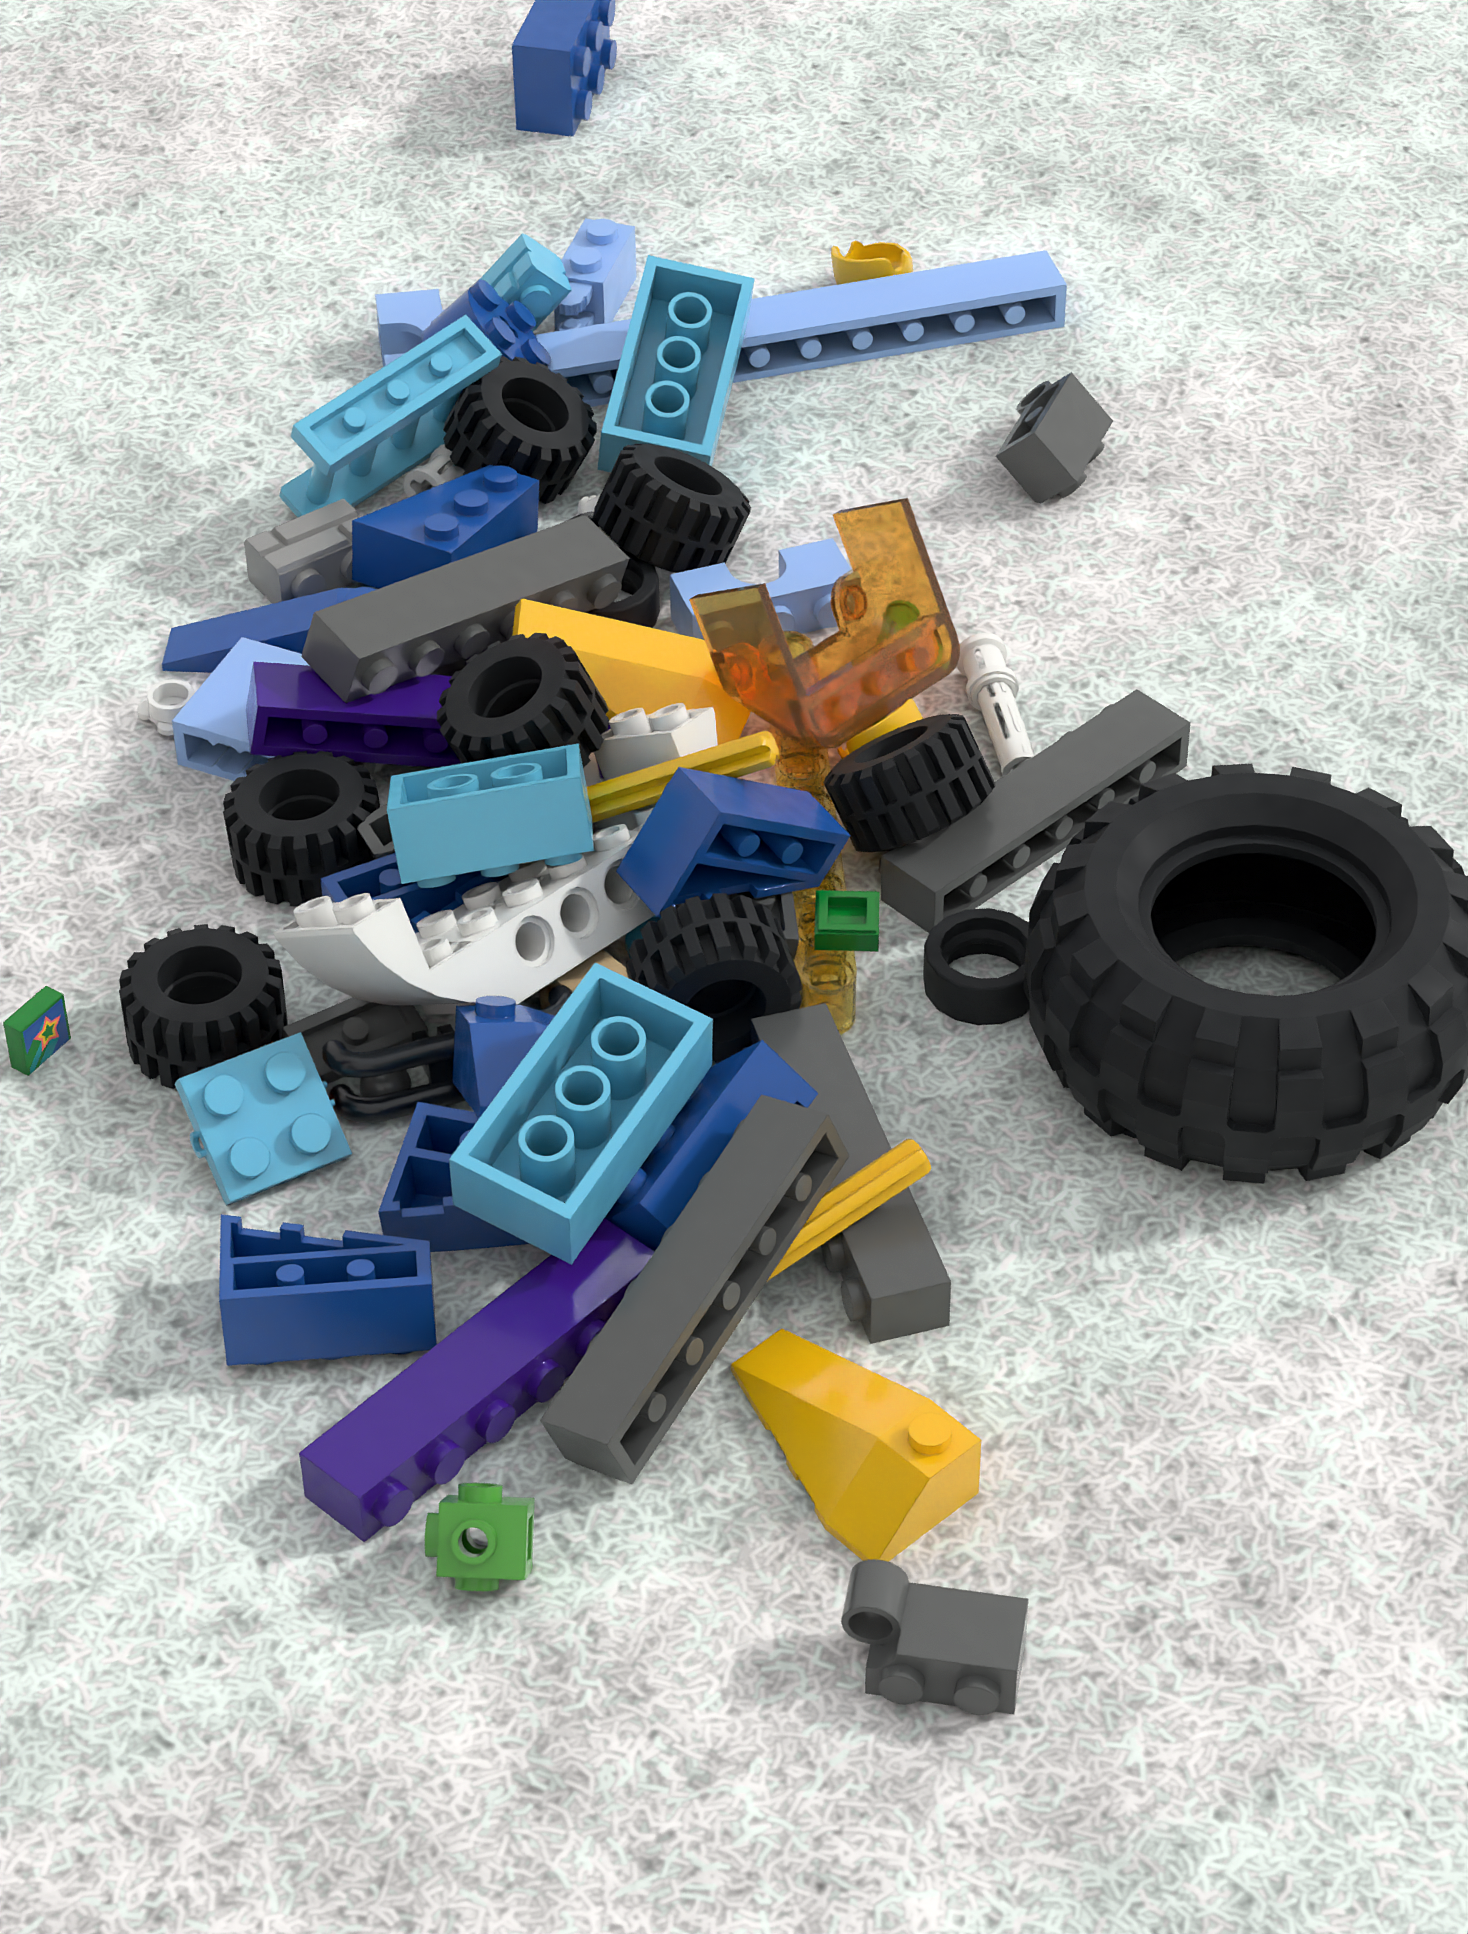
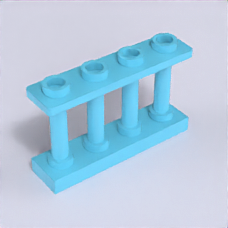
(387, 419)

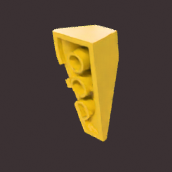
(638, 664)
(864, 1447)

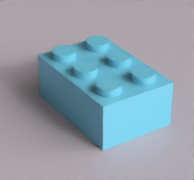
(490, 816)

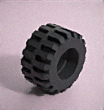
(522, 421)
(671, 508)
(522, 701)
(909, 783)
(298, 823)
(720, 962)
(200, 1000)

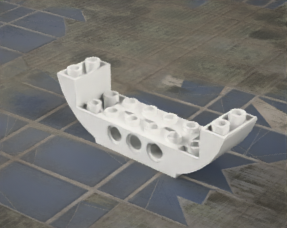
(507, 933)

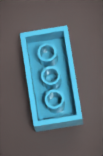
(677, 361)
(581, 1112)

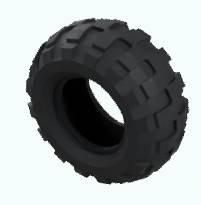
(1234, 1071)

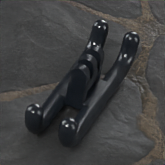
(431, 1053)

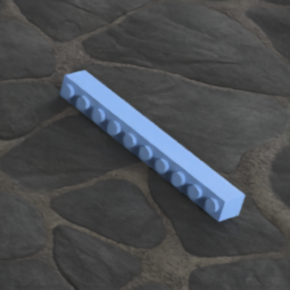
(851, 321)

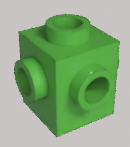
(508, 1528)

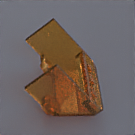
(888, 644)

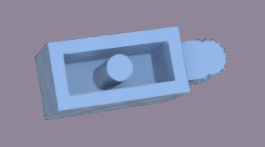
(599, 271)

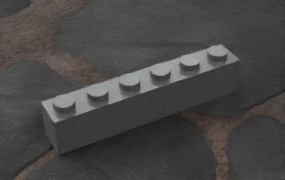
(459, 607)
(1035, 810)
(888, 1256)
(695, 1289)

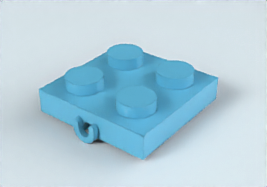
(262, 1118)

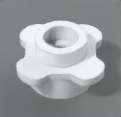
(164, 703)

